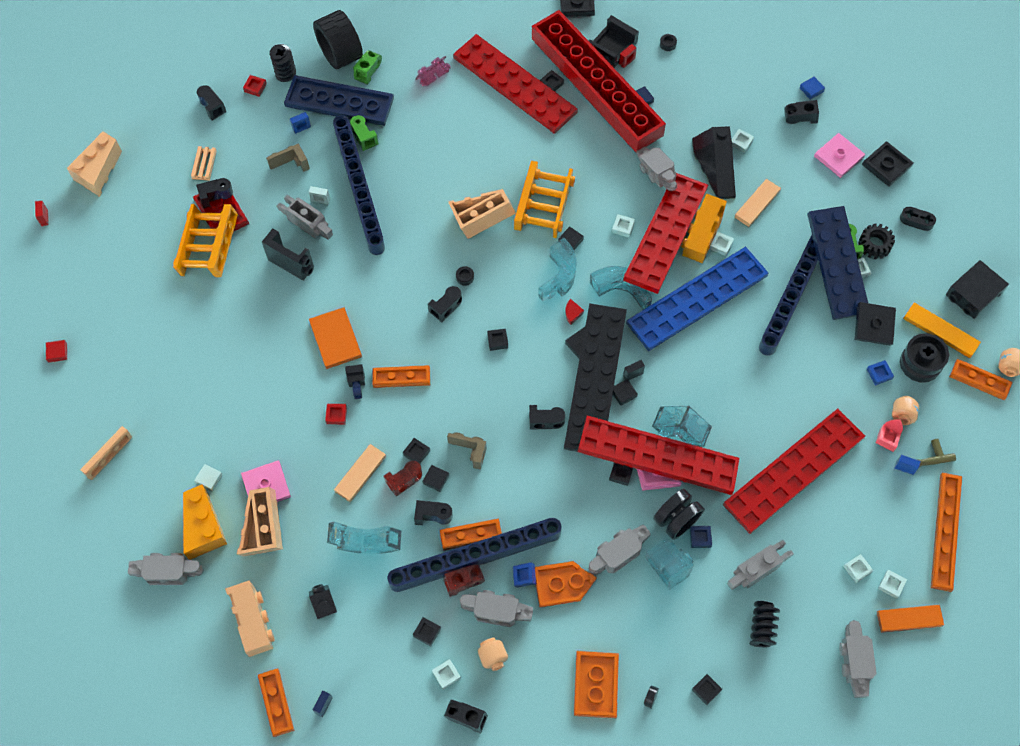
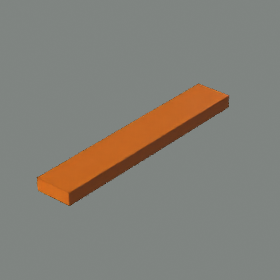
(946, 532)

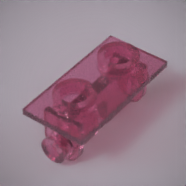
(427, 75)

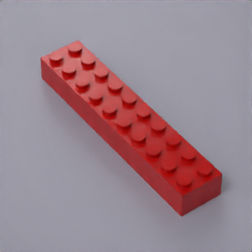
(598, 81)

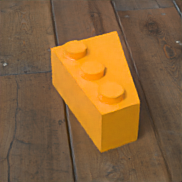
(704, 228)
(200, 524)

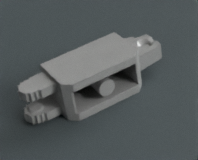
(658, 167)
(305, 217)
(619, 551)
(759, 566)
(165, 569)
(496, 609)
(858, 659)

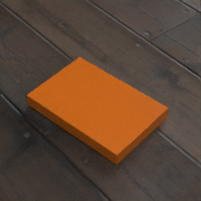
(335, 338)
(596, 684)

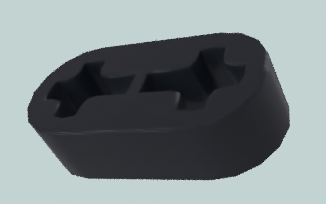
(918, 218)

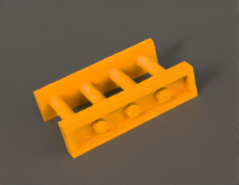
(530, 187)
(218, 249)

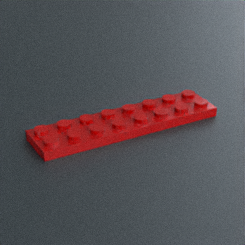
(515, 83)
(665, 234)
(659, 455)
(793, 471)

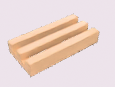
(206, 151)

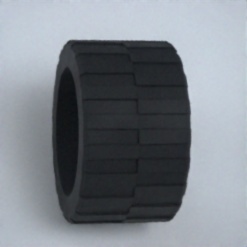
(338, 39)

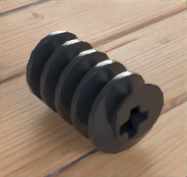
(282, 62)
(764, 624)

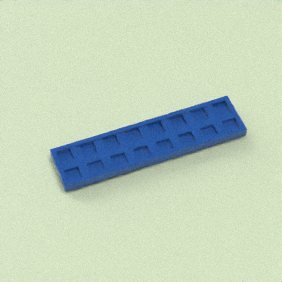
(697, 298)

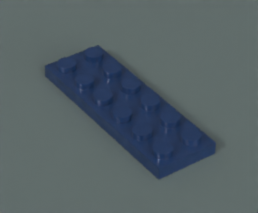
(338, 99)
(837, 261)

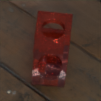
(404, 478)
(463, 579)

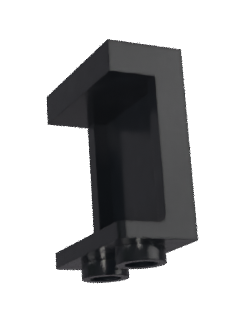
(615, 39)
(298, 265)
(976, 289)

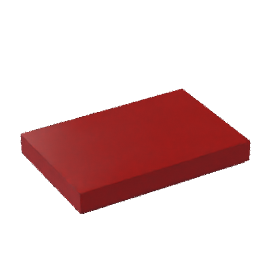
(217, 207)

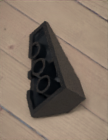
(715, 156)

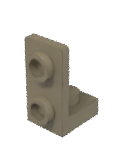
(291, 153)
(477, 445)

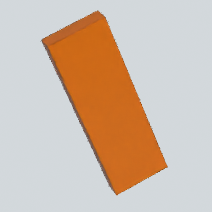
(401, 376)
(980, 379)
(467, 534)
(910, 618)
(276, 702)

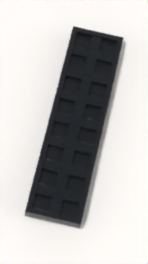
(595, 369)

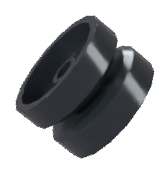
(924, 357)
(678, 513)

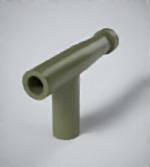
(940, 457)

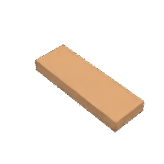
(757, 202)
(106, 453)
(360, 473)

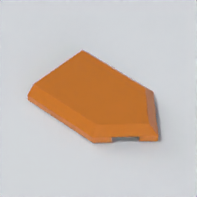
(562, 583)

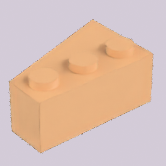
(95, 163)
(481, 212)
(261, 524)
(251, 618)

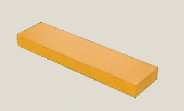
(947, 332)

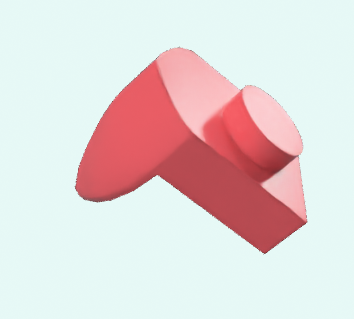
(890, 434)

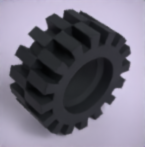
(881, 233)

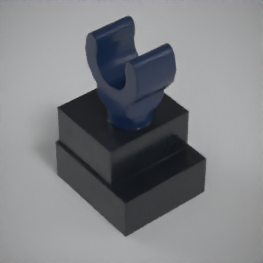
(355, 379)

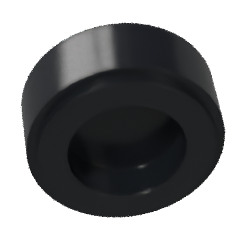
(668, 42)
(464, 275)
(651, 696)

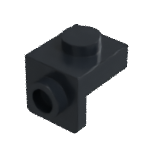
(322, 601)

